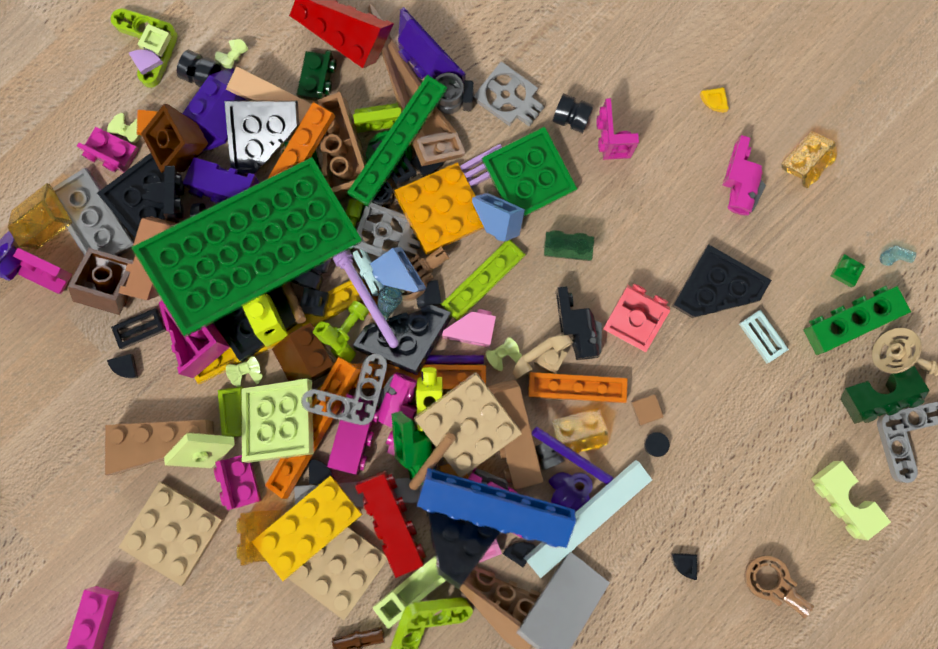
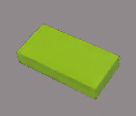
(230, 411)

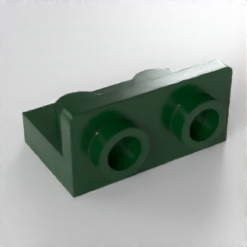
(316, 75)

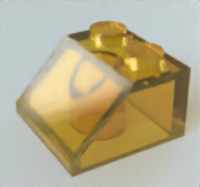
(38, 219)

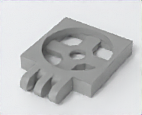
(522, 109)
(404, 239)

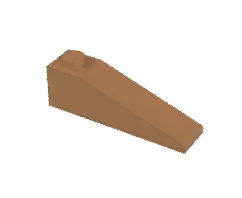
(500, 604)

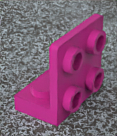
(614, 145)

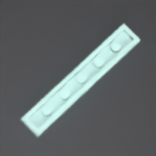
(592, 516)

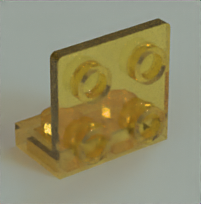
(250, 526)

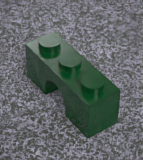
(867, 404)

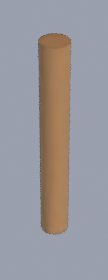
(293, 302)
(432, 460)

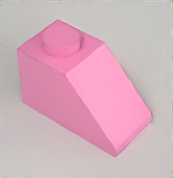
(473, 329)

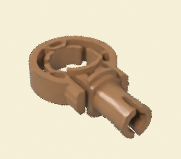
(429, 264)
(789, 596)

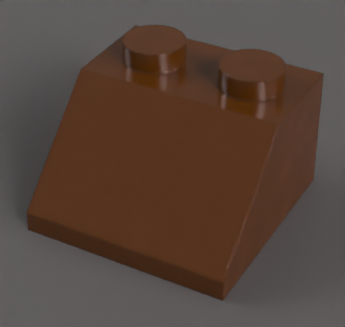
(173, 139)
(99, 281)
(303, 355)

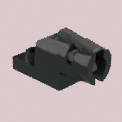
(579, 325)

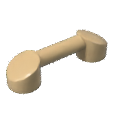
(523, 367)

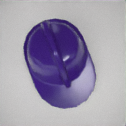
(8, 264)

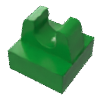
(847, 271)

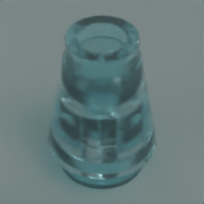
(388, 300)

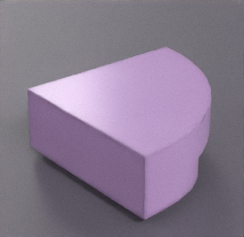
(145, 60)

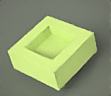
(154, 40)

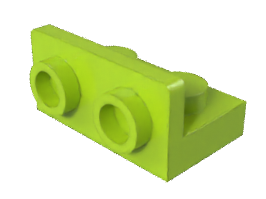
(376, 117)

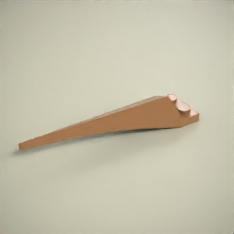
(437, 138)

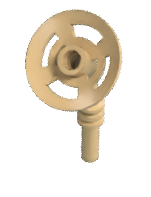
(900, 353)

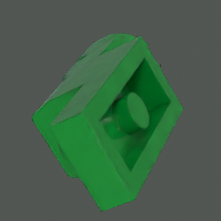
(410, 445)

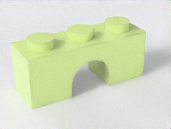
(834, 485)

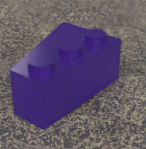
(215, 182)

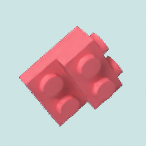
(637, 317)

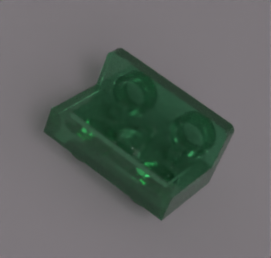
(568, 246)

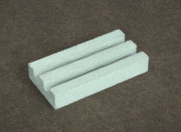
(757, 343)

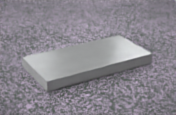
(92, 219)
(563, 605)

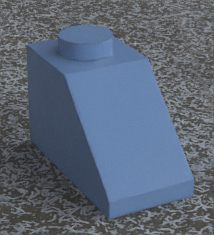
(498, 216)
(397, 271)

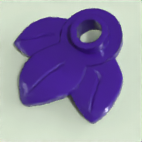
(566, 491)

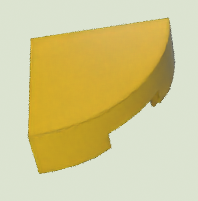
(715, 99)

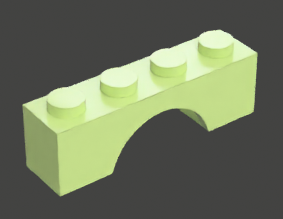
(407, 592)

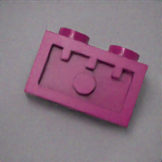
(109, 149)
(42, 272)
(237, 482)

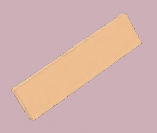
(254, 88)

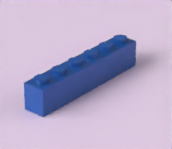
(496, 508)

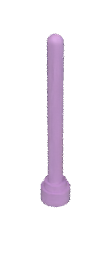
(345, 262)

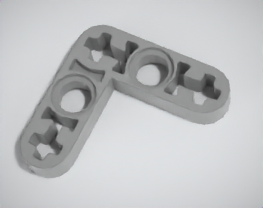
(351, 405)
(899, 433)

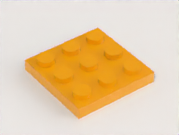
(440, 208)

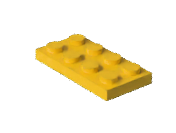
(307, 528)

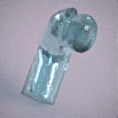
(895, 253)

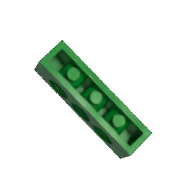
(891, 306)

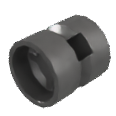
(453, 98)

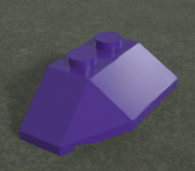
(423, 51)
(208, 108)

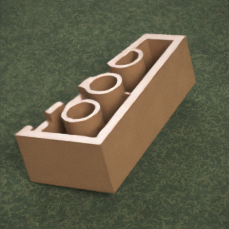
(341, 147)
(145, 443)
(520, 453)

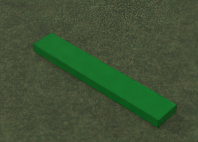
(397, 141)

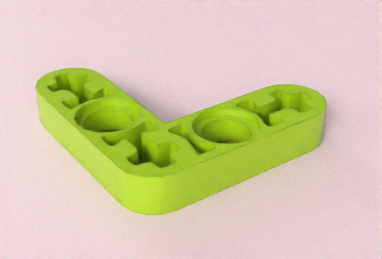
(136, 20)
(421, 615)

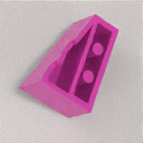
(196, 350)

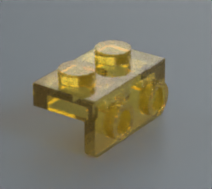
(811, 158)
(582, 430)

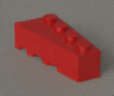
(344, 28)
(391, 523)

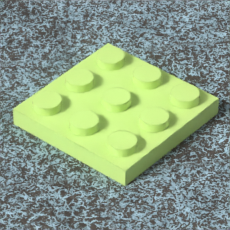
(276, 421)

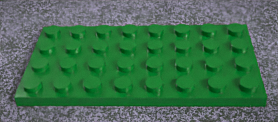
(246, 246)

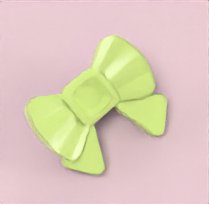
(227, 60)
(117, 126)
(508, 348)
(235, 372)

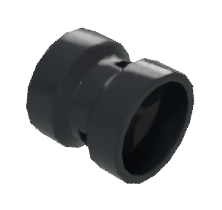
(385, 198)

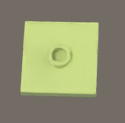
(199, 450)

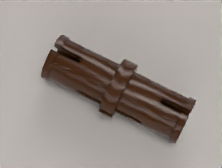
(359, 639)

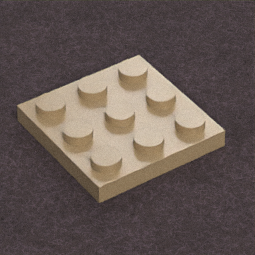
(474, 419)
(171, 533)
(341, 572)

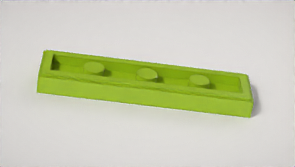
(483, 280)

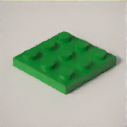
(529, 172)

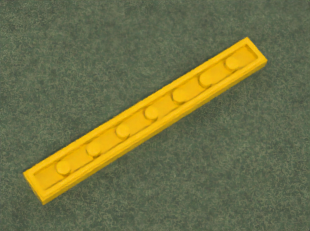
(338, 302)

